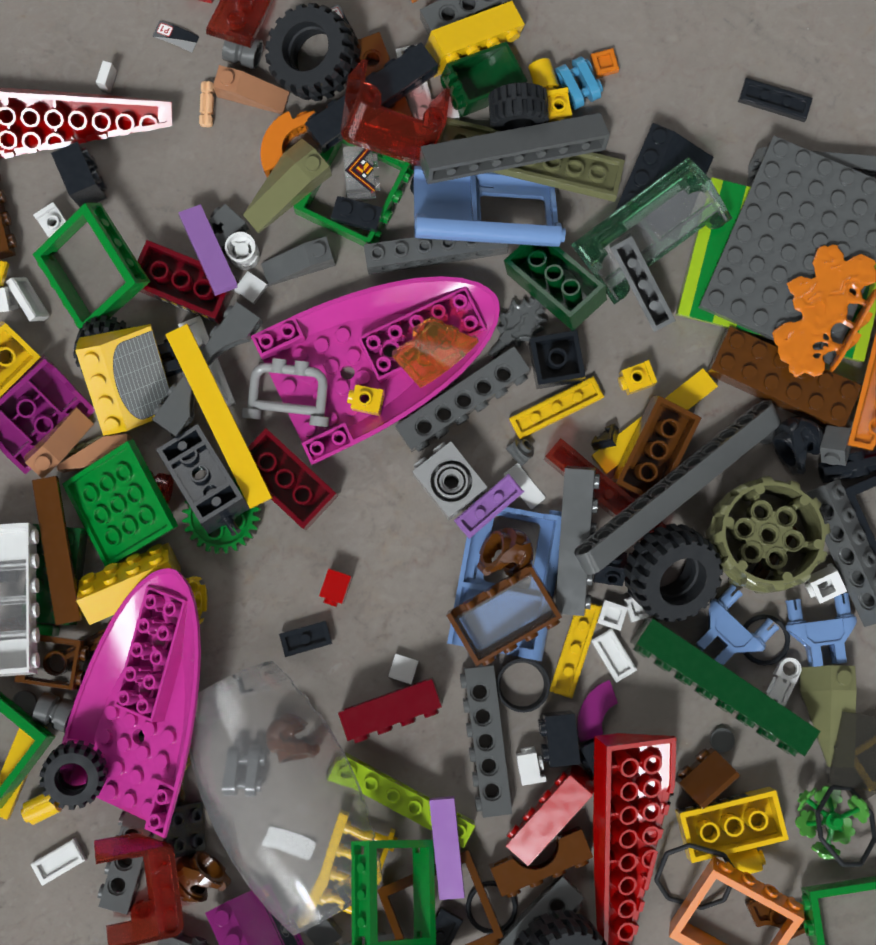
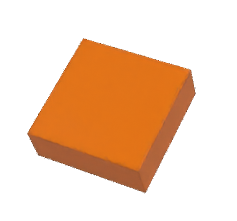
(604, 63)

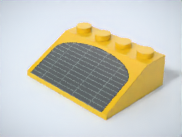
(123, 377)

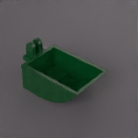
(479, 74)

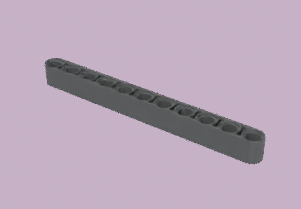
(677, 487)

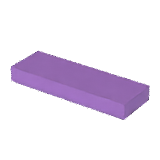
(488, 506)

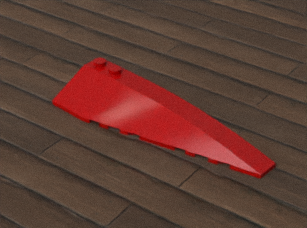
(629, 807)

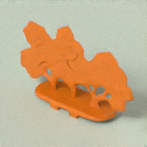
(822, 305)

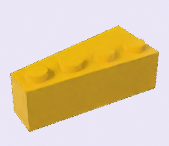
(474, 34)

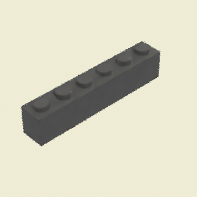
(576, 527)

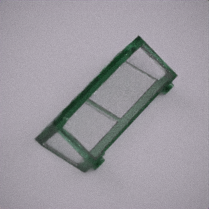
(658, 221)

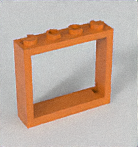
(745, 883)

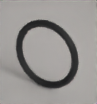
(787, 640)
(481, 928)

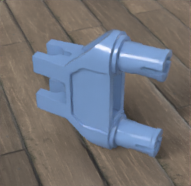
(730, 631)
(819, 633)

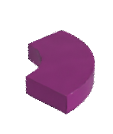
(593, 710)

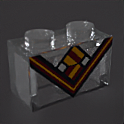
(359, 173)

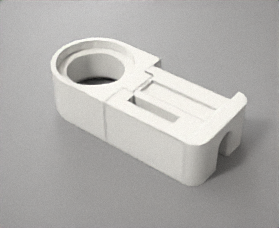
(782, 684)

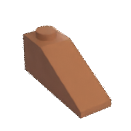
(249, 90)
(58, 443)
(93, 452)

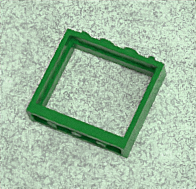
(405, 175)
(115, 248)
(35, 730)
(365, 892)
(810, 903)

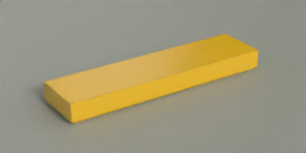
(556, 408)
(574, 652)
(18, 749)

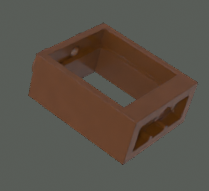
(77, 673)

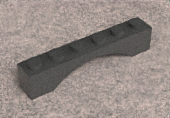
(236, 328)

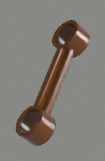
(68, 654)

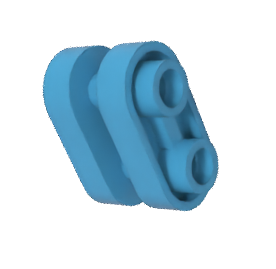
(583, 71)

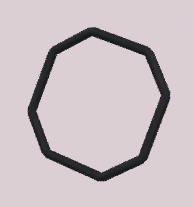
(826, 844)
(700, 848)

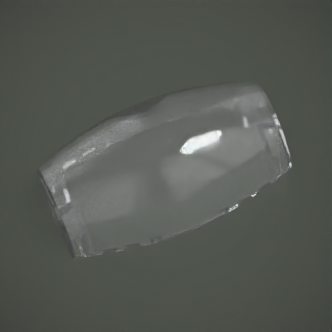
(279, 794)

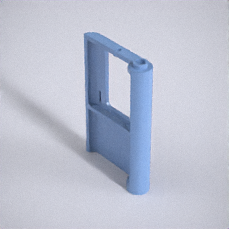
(454, 211)
(545, 564)

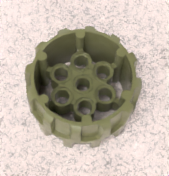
(796, 501)

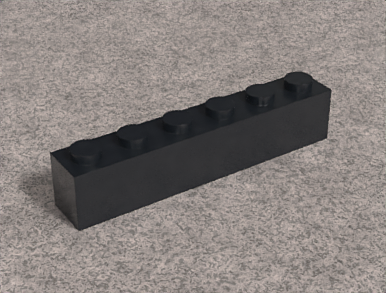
(394, 82)

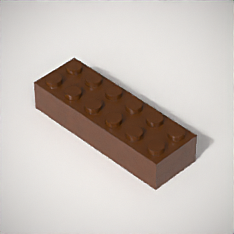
(757, 370)

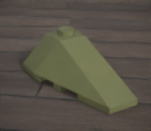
(292, 179)
(827, 694)

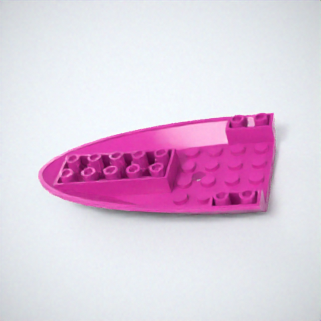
(354, 335)
(144, 681)

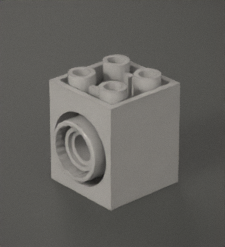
(448, 464)

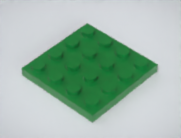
(120, 503)

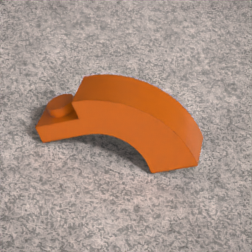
(278, 137)

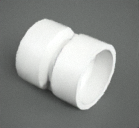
(242, 250)

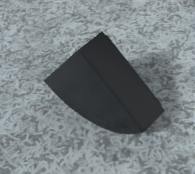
(606, 439)

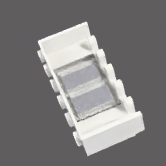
(18, 599)

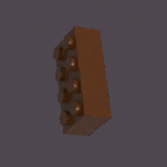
(655, 445)

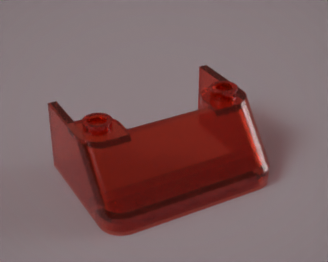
(384, 129)
(154, 917)

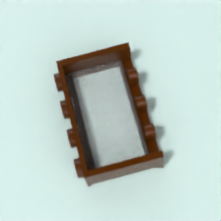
(504, 615)

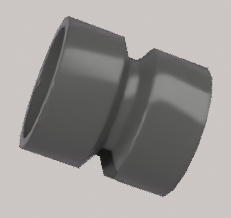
(247, 56)
(53, 710)

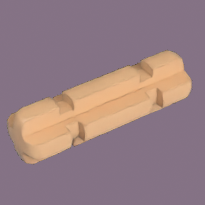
(206, 104)

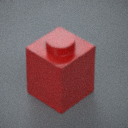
(335, 587)

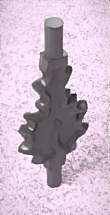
(518, 324)

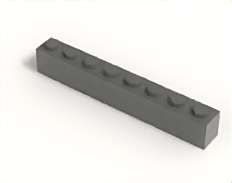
(513, 148)

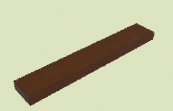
(56, 550)

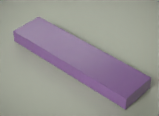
(208, 250)
(447, 848)

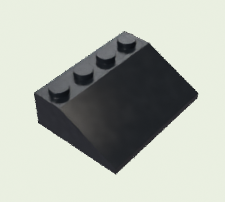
(660, 154)

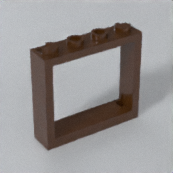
(466, 857)

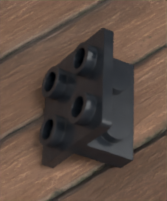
(187, 829)

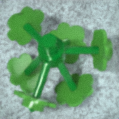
(838, 826)

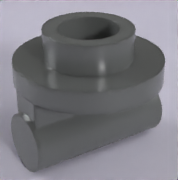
(521, 450)

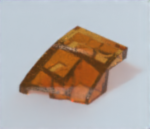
(433, 350)

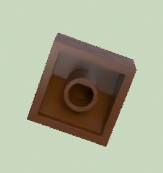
(706, 777)

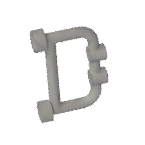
(301, 368)

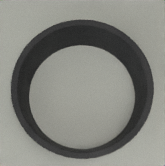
(539, 702)

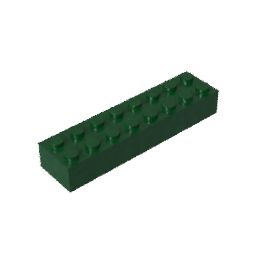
(724, 686)

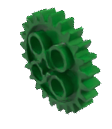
(225, 539)

